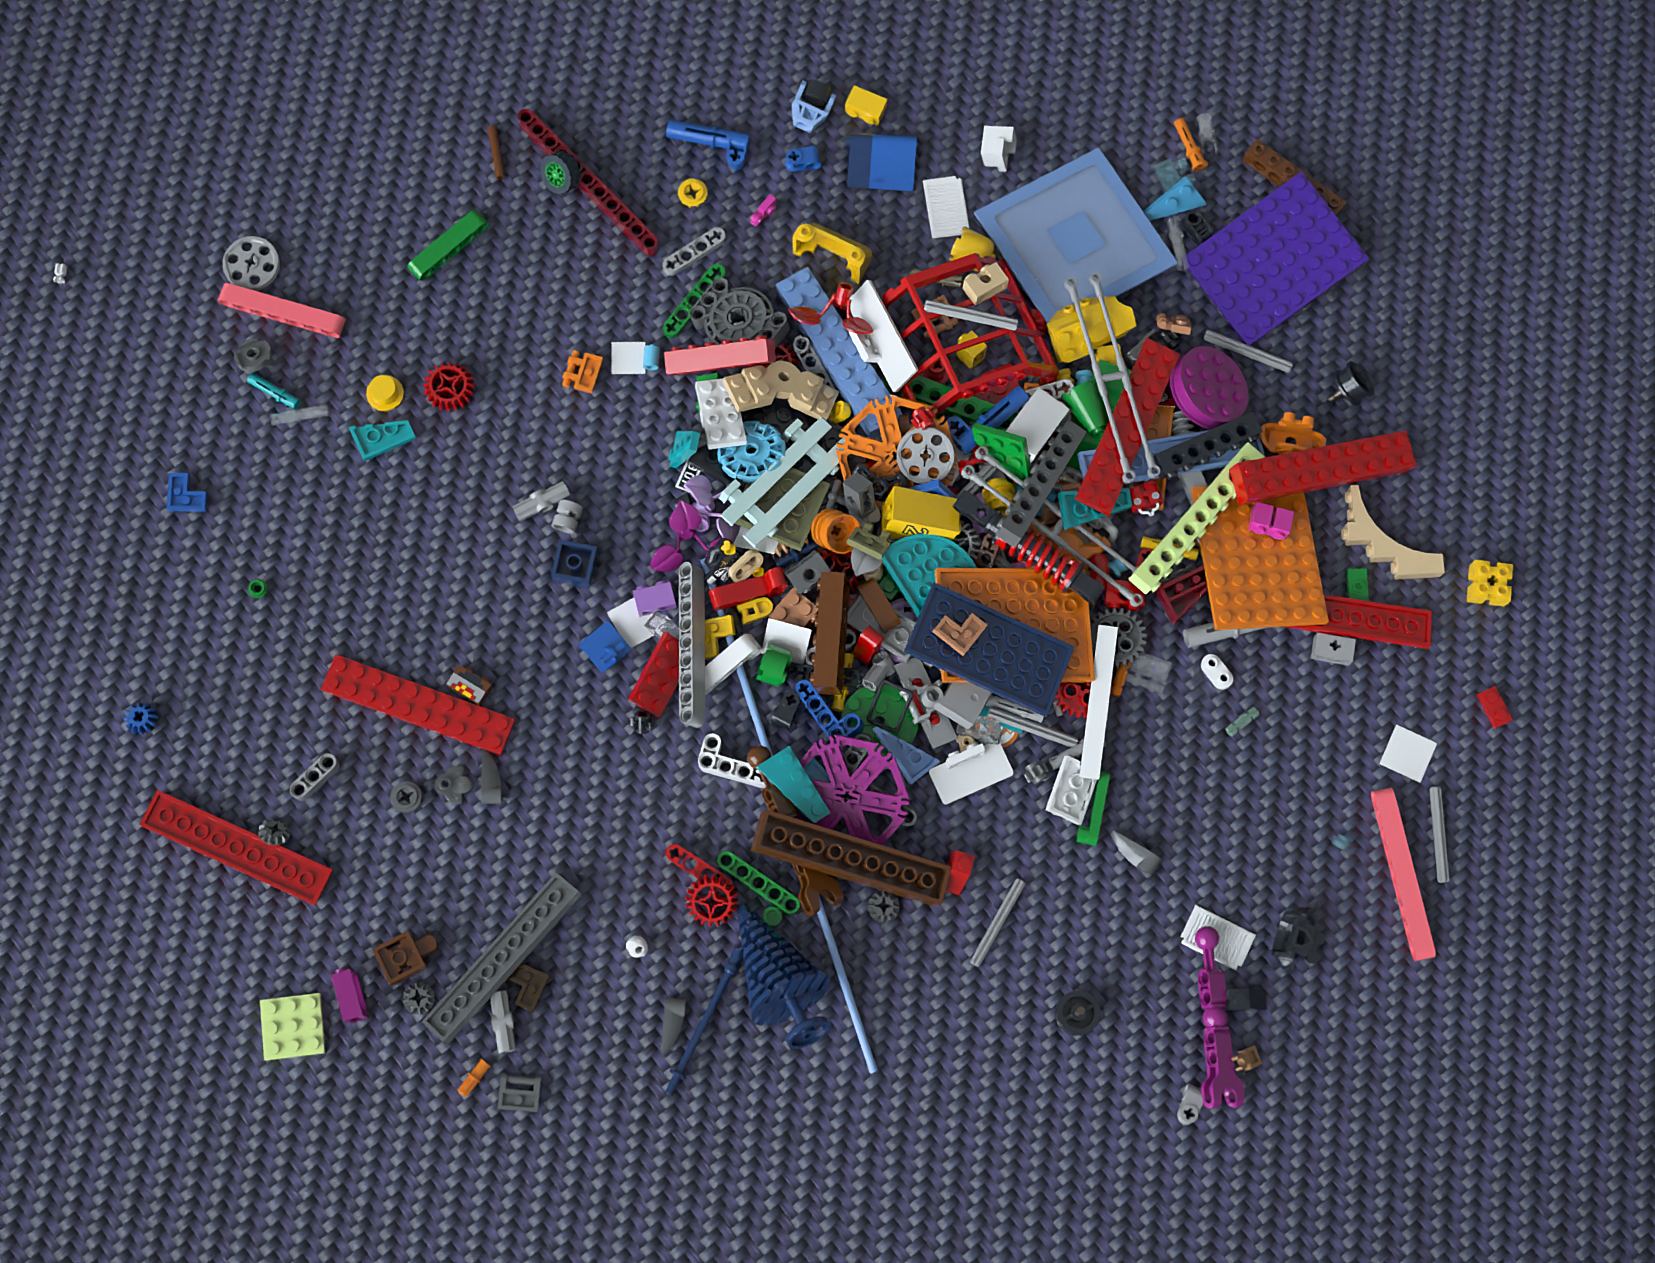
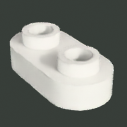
(1215, 672)

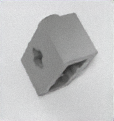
(1324, 651)

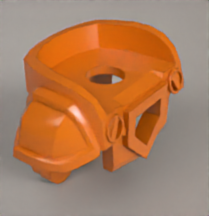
(1301, 431)

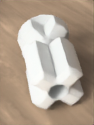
(60, 271)

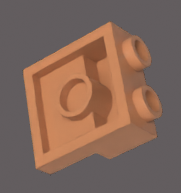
(795, 610)

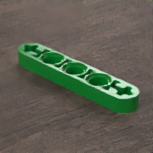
(686, 306)

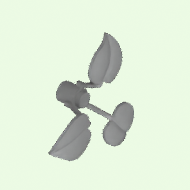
(860, 560)

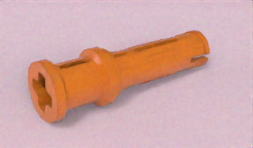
(1195, 151)

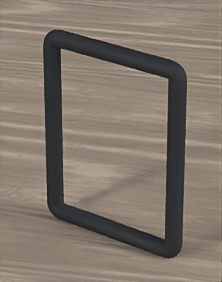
(876, 699)

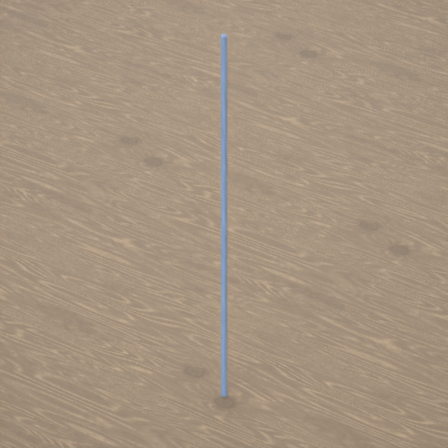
(821, 913)

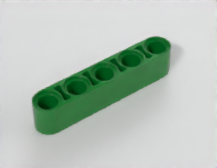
(448, 245)
(752, 875)

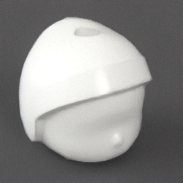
(637, 946)

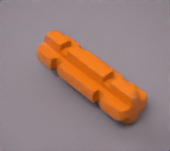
(1120, 678)

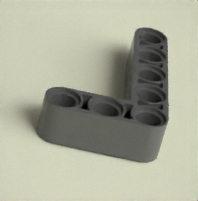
(852, 767)

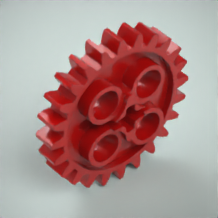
(1075, 702)

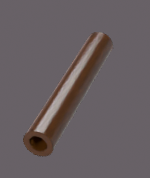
(496, 152)

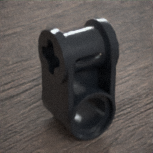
(1200, 230)
(785, 713)

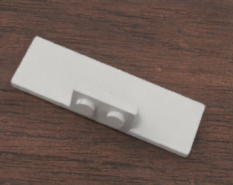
(885, 342)

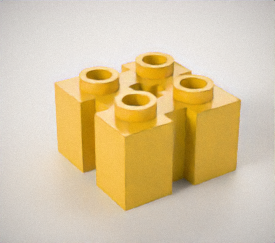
(1481, 590)

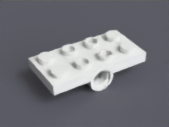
(719, 416)

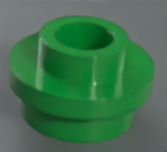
(256, 583)

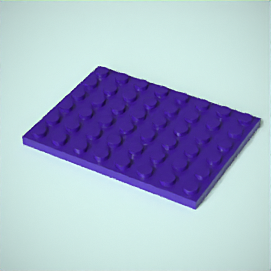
(1275, 259)

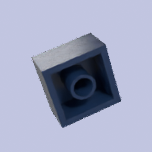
(574, 564)

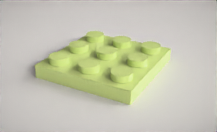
(292, 1026)

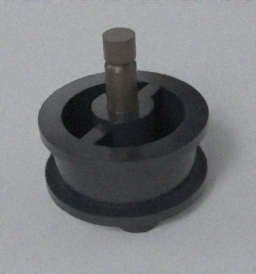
(1077, 1013)

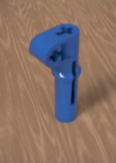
(715, 138)
(1013, 402)

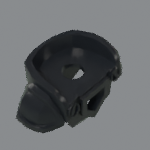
(1296, 939)

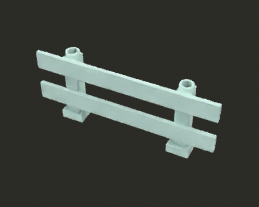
(745, 502)

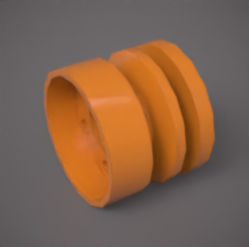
(832, 528)

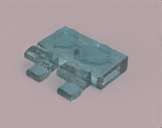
(1168, 175)

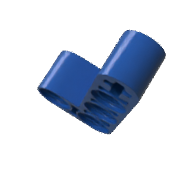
(824, 711)

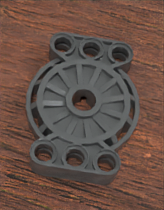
(733, 305)

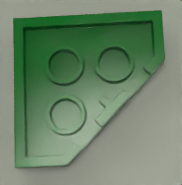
(1006, 447)

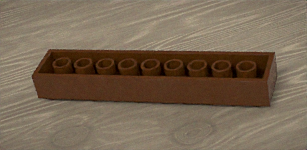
(850, 858)

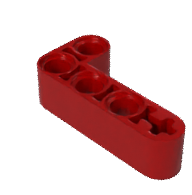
(735, 594)

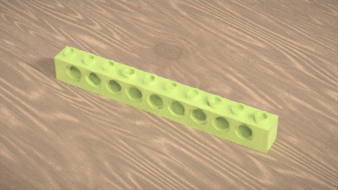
(1142, 576)

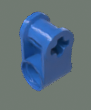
(804, 159)

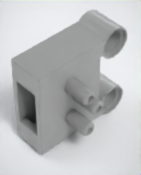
(960, 702)

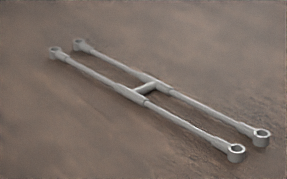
(1101, 379)
(1053, 535)

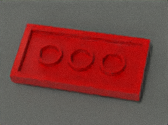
(658, 677)

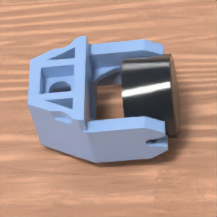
(816, 94)

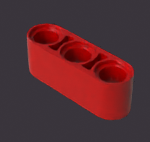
(868, 645)

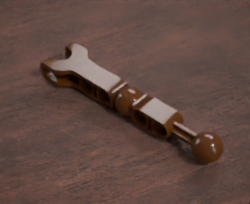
(811, 881)

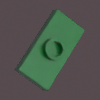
(1357, 584)

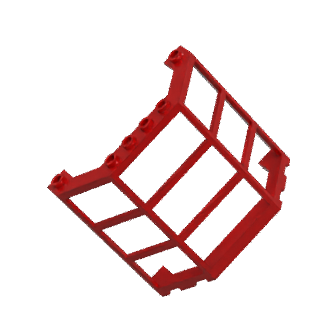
(1047, 372)

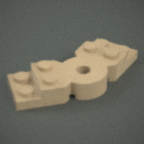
(783, 380)

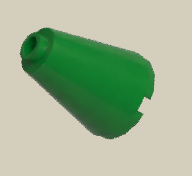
(1086, 406)

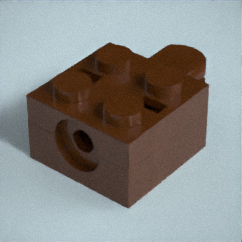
(406, 957)

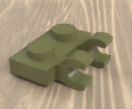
(868, 543)

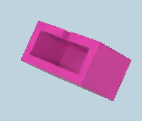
(1274, 525)

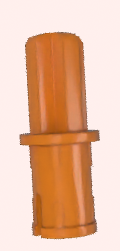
(473, 1078)

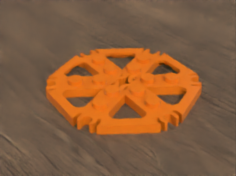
(891, 438)

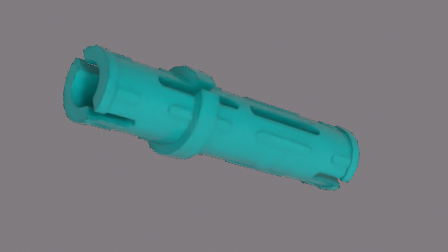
(281, 395)

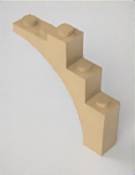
(1381, 548)

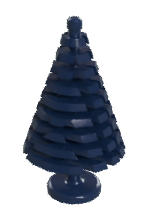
(781, 981)

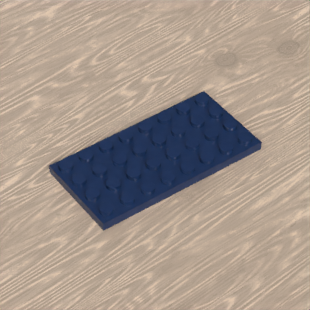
(1005, 657)

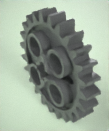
(1133, 636)

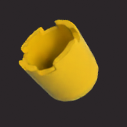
(971, 243)

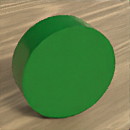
(772, 916)

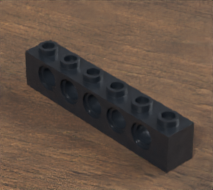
(1245, 424)

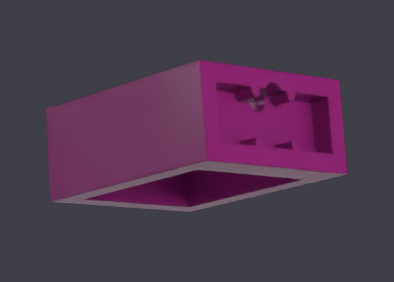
(349, 995)

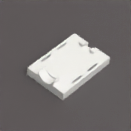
(1070, 792)

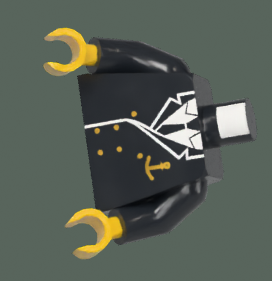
(720, 560)

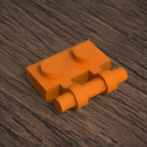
(587, 374)

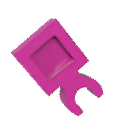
(766, 208)

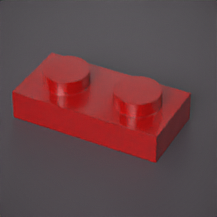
(1494, 707)

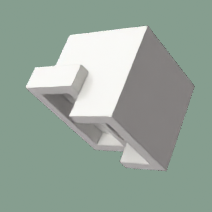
(996, 145)

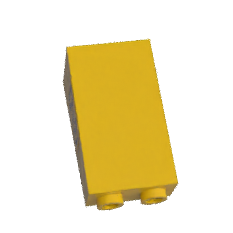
(919, 512)

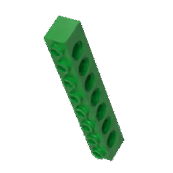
(932, 388)

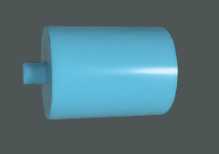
(651, 357)

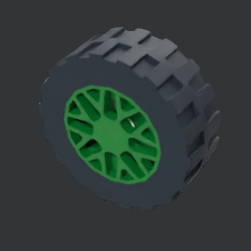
(560, 172)

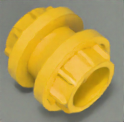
(1003, 487)

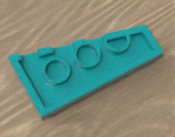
(791, 779)

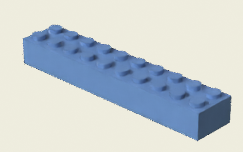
(835, 349)

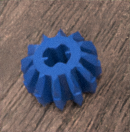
(147, 716)

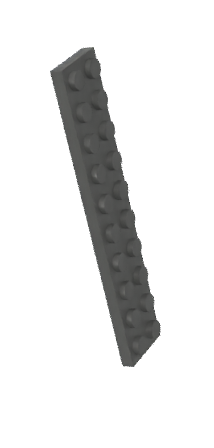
(501, 958)

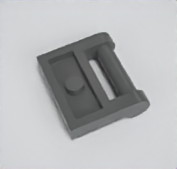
(519, 1099)

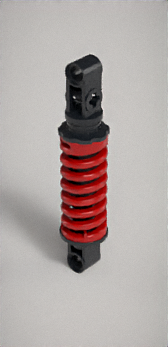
(1033, 551)

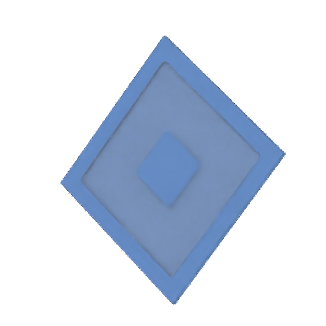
(1075, 226)

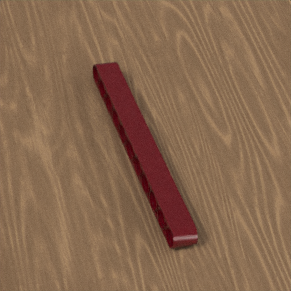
(594, 187)

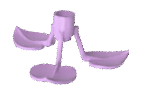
(700, 489)

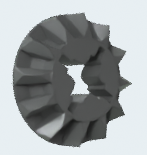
(408, 788)
(279, 837)
(890, 913)
(425, 1004)

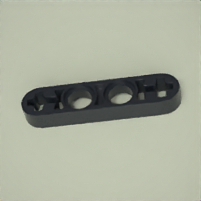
(801, 668)

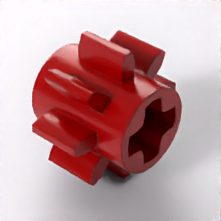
(923, 418)

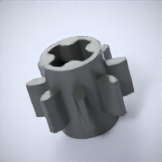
(1036, 772)

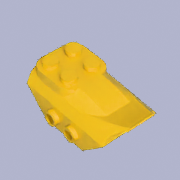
(1067, 333)

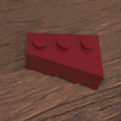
(1182, 593)

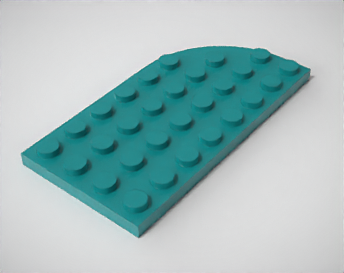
(914, 562)

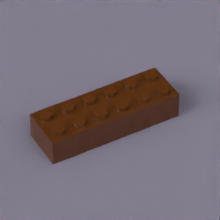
(831, 633)

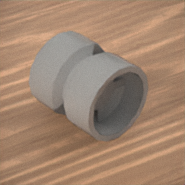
(567, 515)

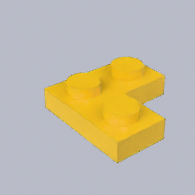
(715, 629)

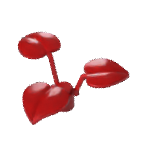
(839, 300)

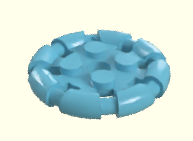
(757, 460)

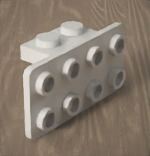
(970, 771)

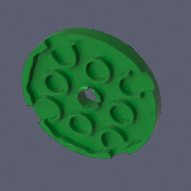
(889, 707)

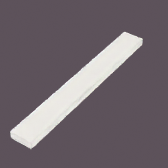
(1098, 702)

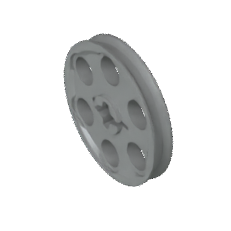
(245, 257)
(933, 450)

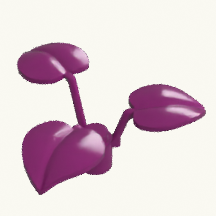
(683, 521)

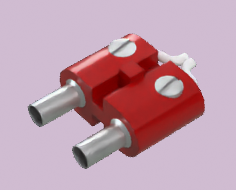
(1145, 497)

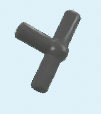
(834, 497)

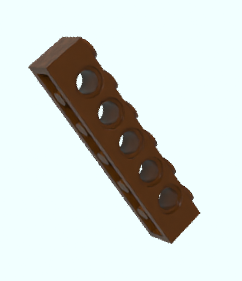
(1280, 171)

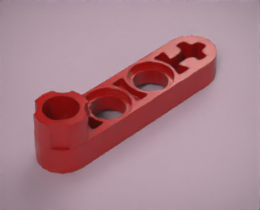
(700, 864)

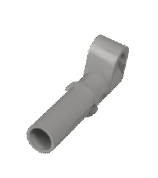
(1207, 633)

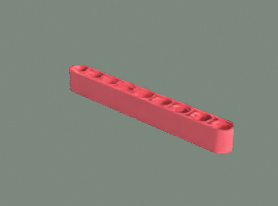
(1403, 874)

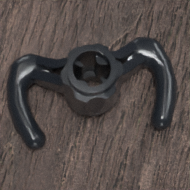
(875, 477)

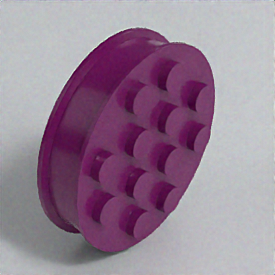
(1209, 387)

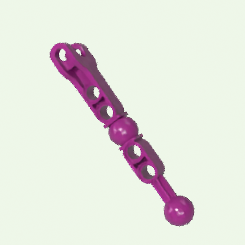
(1217, 1038)

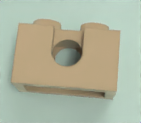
(980, 291)

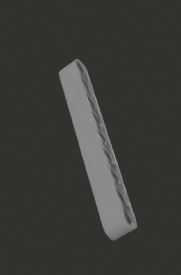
(691, 645)

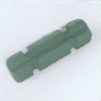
(1242, 721)

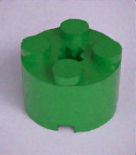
(774, 664)

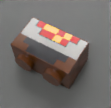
(470, 685)

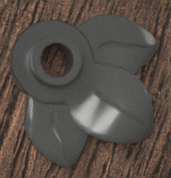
(456, 782)

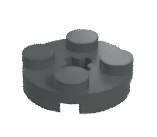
(251, 364)

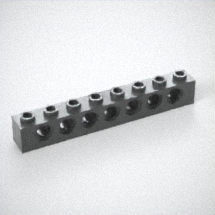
(1040, 484)

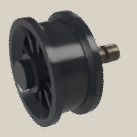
(1352, 384)

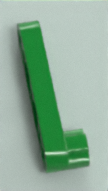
(1090, 834)

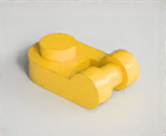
(839, 412)
(762, 609)

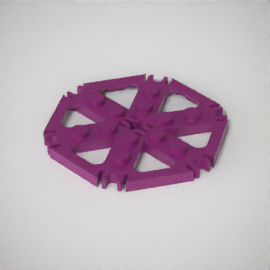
(864, 800)

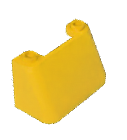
(811, 235)

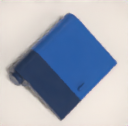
(881, 161)

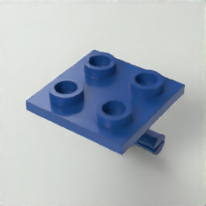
(605, 647)

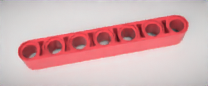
(281, 310)

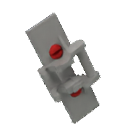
(935, 724)

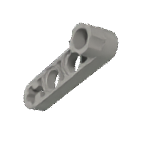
(818, 368)

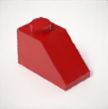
(961, 866)

